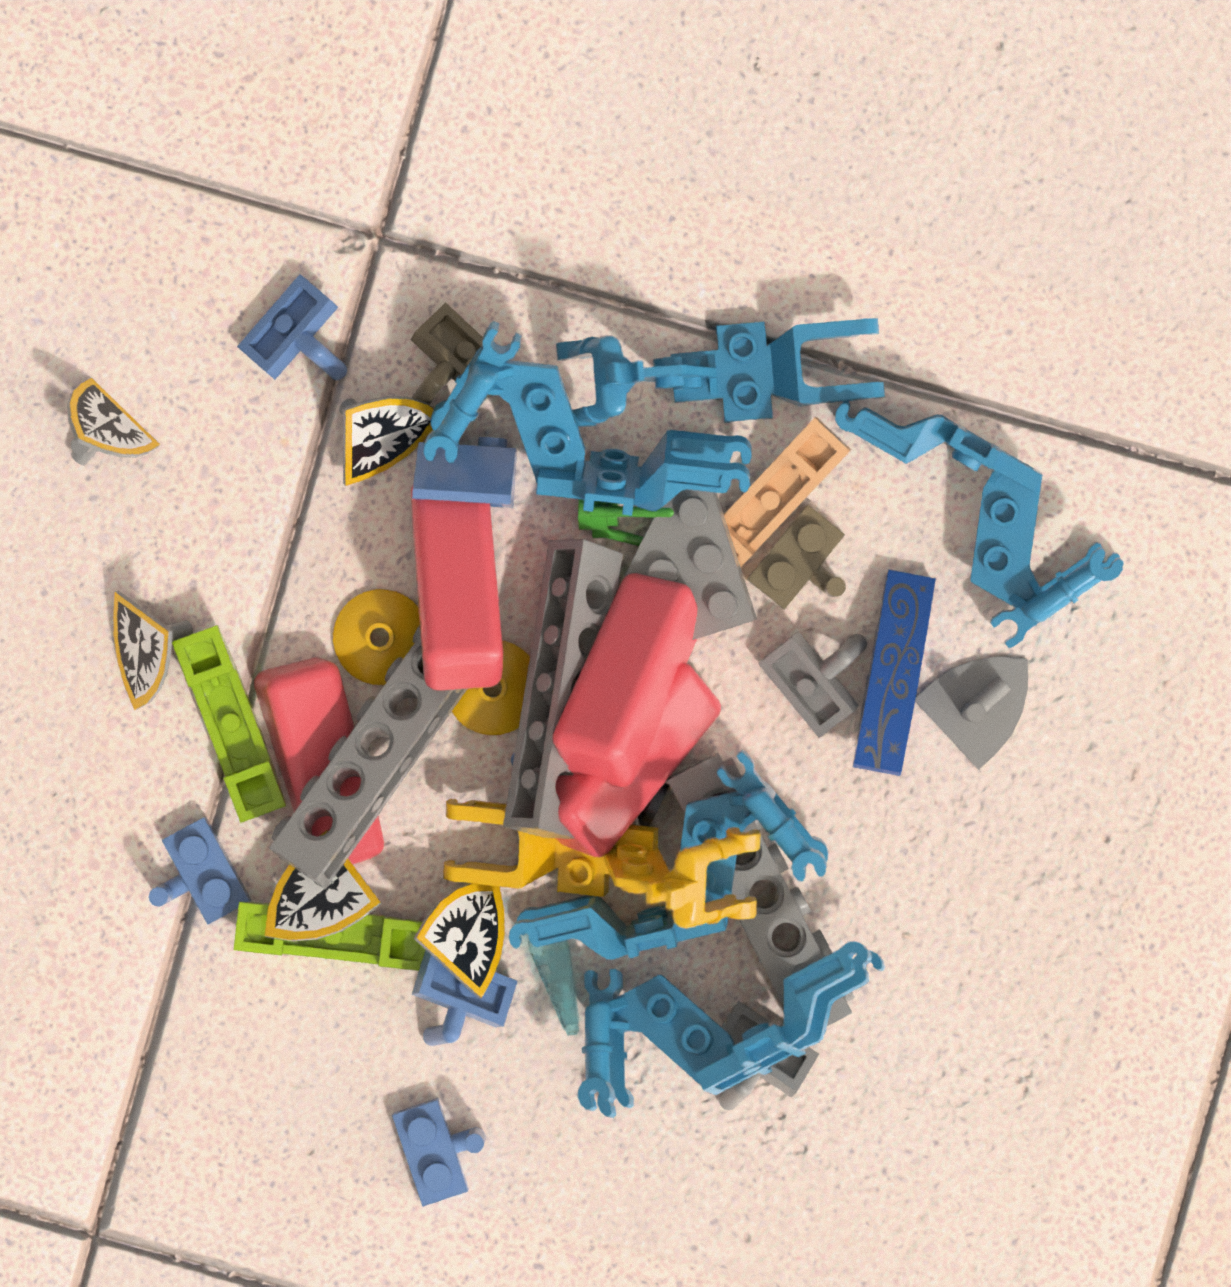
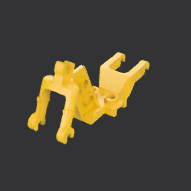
(632, 864)

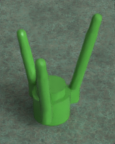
(608, 514)

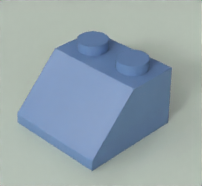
(476, 476)

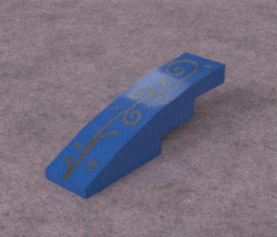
(894, 673)

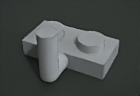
(811, 682)
(785, 1075)

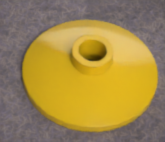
(360, 618)
(499, 713)

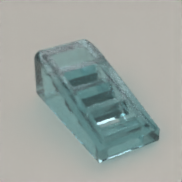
(556, 972)

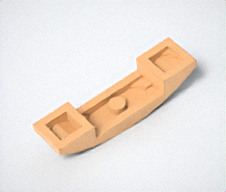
(783, 487)

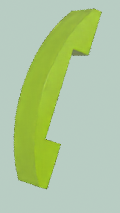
(230, 723)
(371, 940)

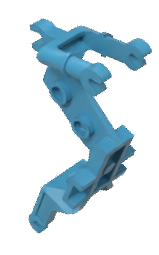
(740, 372)
(556, 446)
(1004, 520)
(601, 929)
(696, 1039)

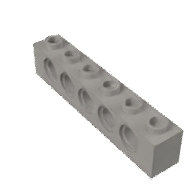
(572, 605)
(380, 775)
(766, 864)

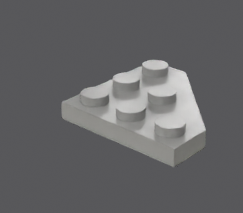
(698, 552)

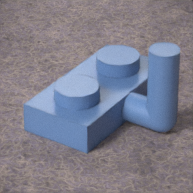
(290, 329)
(203, 872)
(442, 988)
(433, 1150)

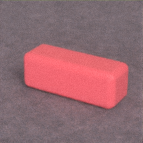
(457, 594)
(627, 679)
(305, 718)
(602, 812)

